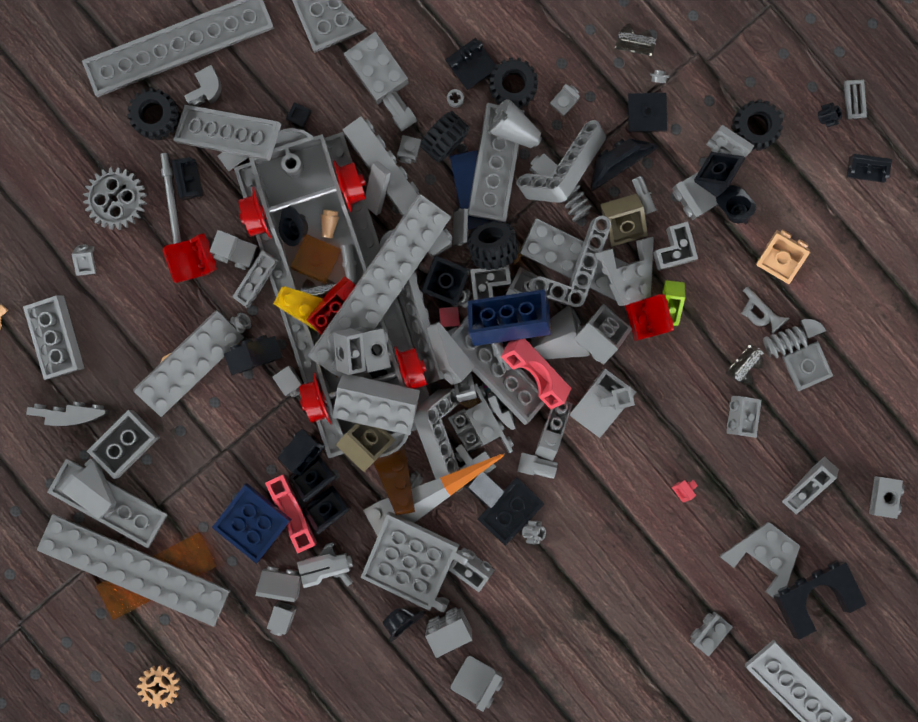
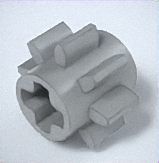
(534, 532)

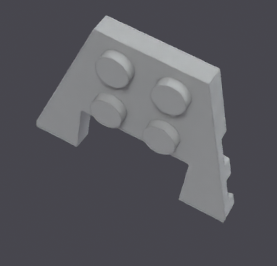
(633, 280)
(771, 549)

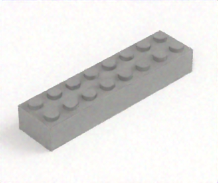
(399, 190)

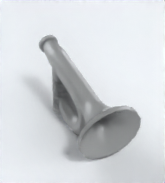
(769, 316)

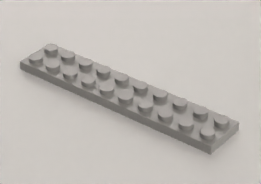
(176, 45)
(384, 277)
(133, 570)

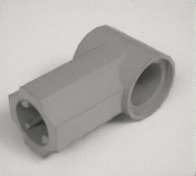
(401, 114)
(533, 465)

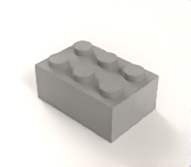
(376, 67)
(603, 334)
(123, 444)

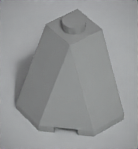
(561, 341)
(90, 490)

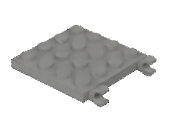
(412, 562)

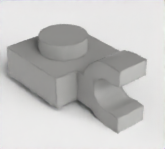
(620, 398)

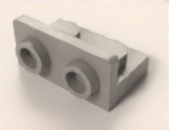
(744, 416)
(710, 633)

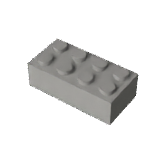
(376, 404)
(448, 632)

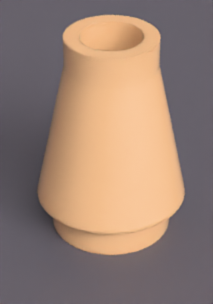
(329, 222)

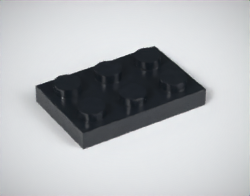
(511, 511)

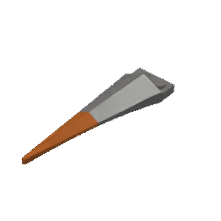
(429, 494)

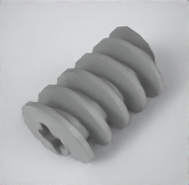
(577, 204)
(785, 341)

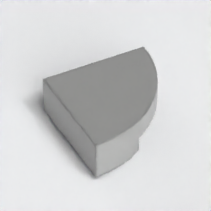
(812, 327)

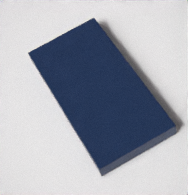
(463, 170)

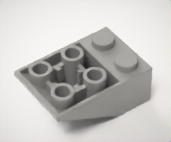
(588, 409)

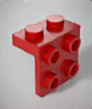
(189, 259)
(649, 317)

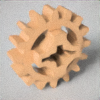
(160, 675)

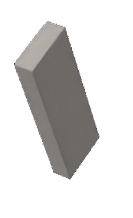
(377, 187)
(255, 278)

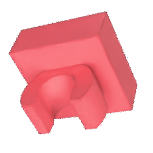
(685, 490)

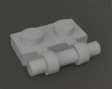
(730, 141)

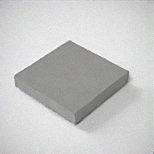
(807, 366)

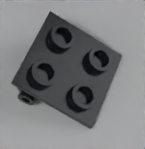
(471, 63)

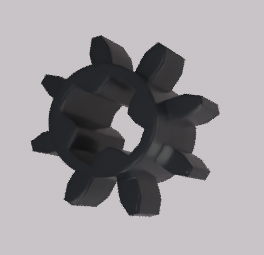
(830, 114)

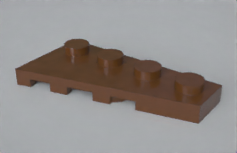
(396, 480)

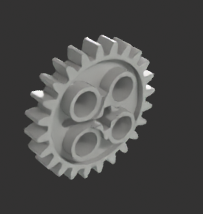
(101, 187)

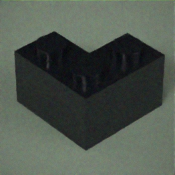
(252, 354)

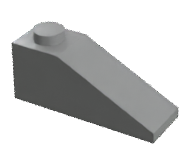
(449, 356)
(811, 485)

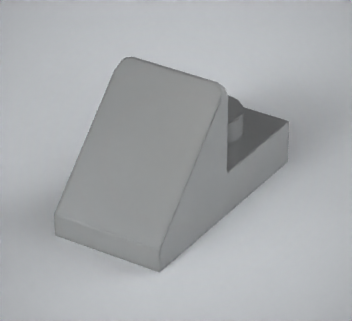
(465, 390)

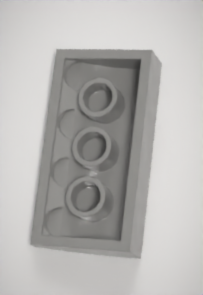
(53, 337)

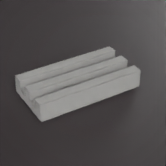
(849, 115)

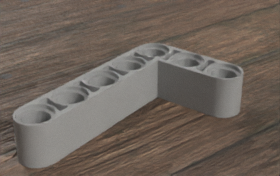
(570, 169)
(580, 268)
(433, 433)

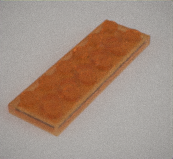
(188, 555)

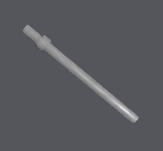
(167, 173)

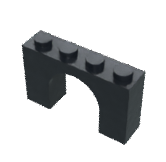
(793, 599)

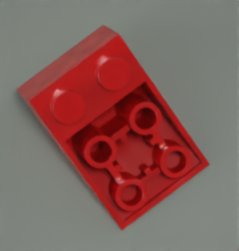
(330, 305)

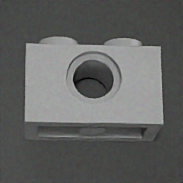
(349, 351)
(384, 357)
(288, 381)
(880, 488)
(281, 618)

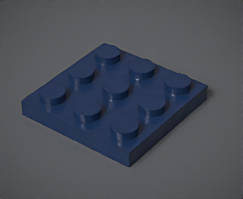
(251, 523)

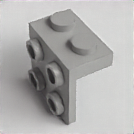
(693, 197)
(477, 682)

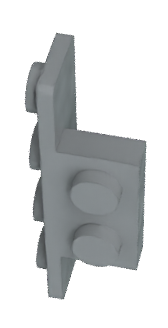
(484, 422)

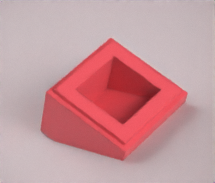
(449, 317)

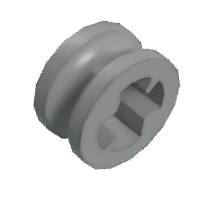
(451, 102)

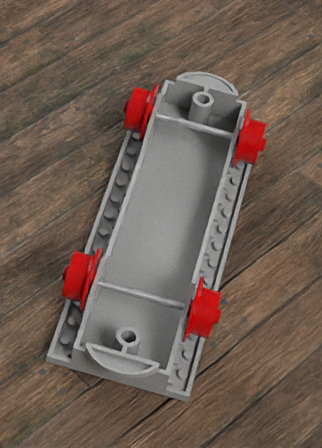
(321, 181)

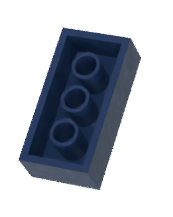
(509, 317)

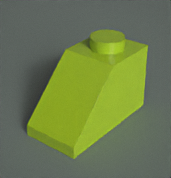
(675, 295)

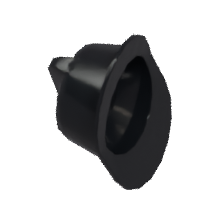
(736, 204)
(292, 226)
(399, 621)

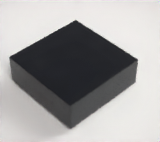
(298, 115)

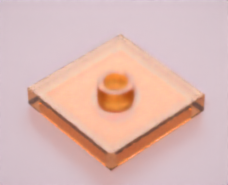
(315, 259)

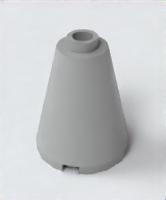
(514, 125)

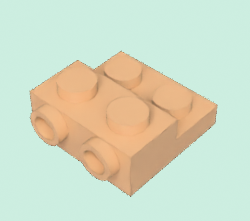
(783, 256)

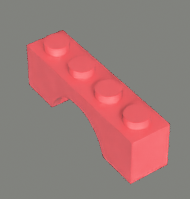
(551, 386)
(287, 502)

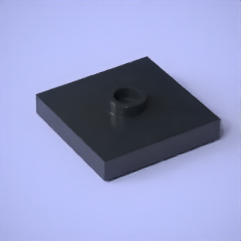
(647, 112)

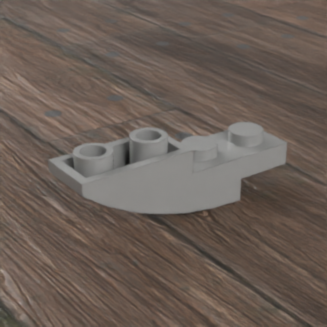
(74, 414)

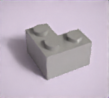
(230, 248)
(681, 248)
(485, 280)

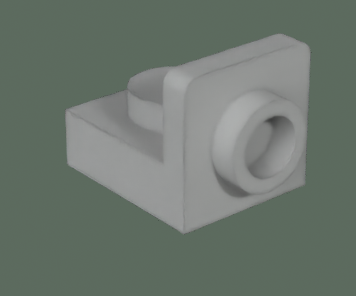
(565, 99)
(408, 149)
(84, 260)

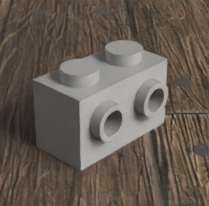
(475, 571)

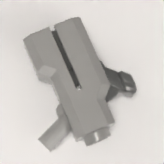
(324, 566)

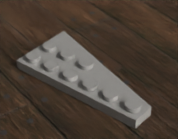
(327, 22)

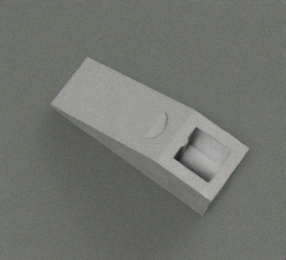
(553, 431)

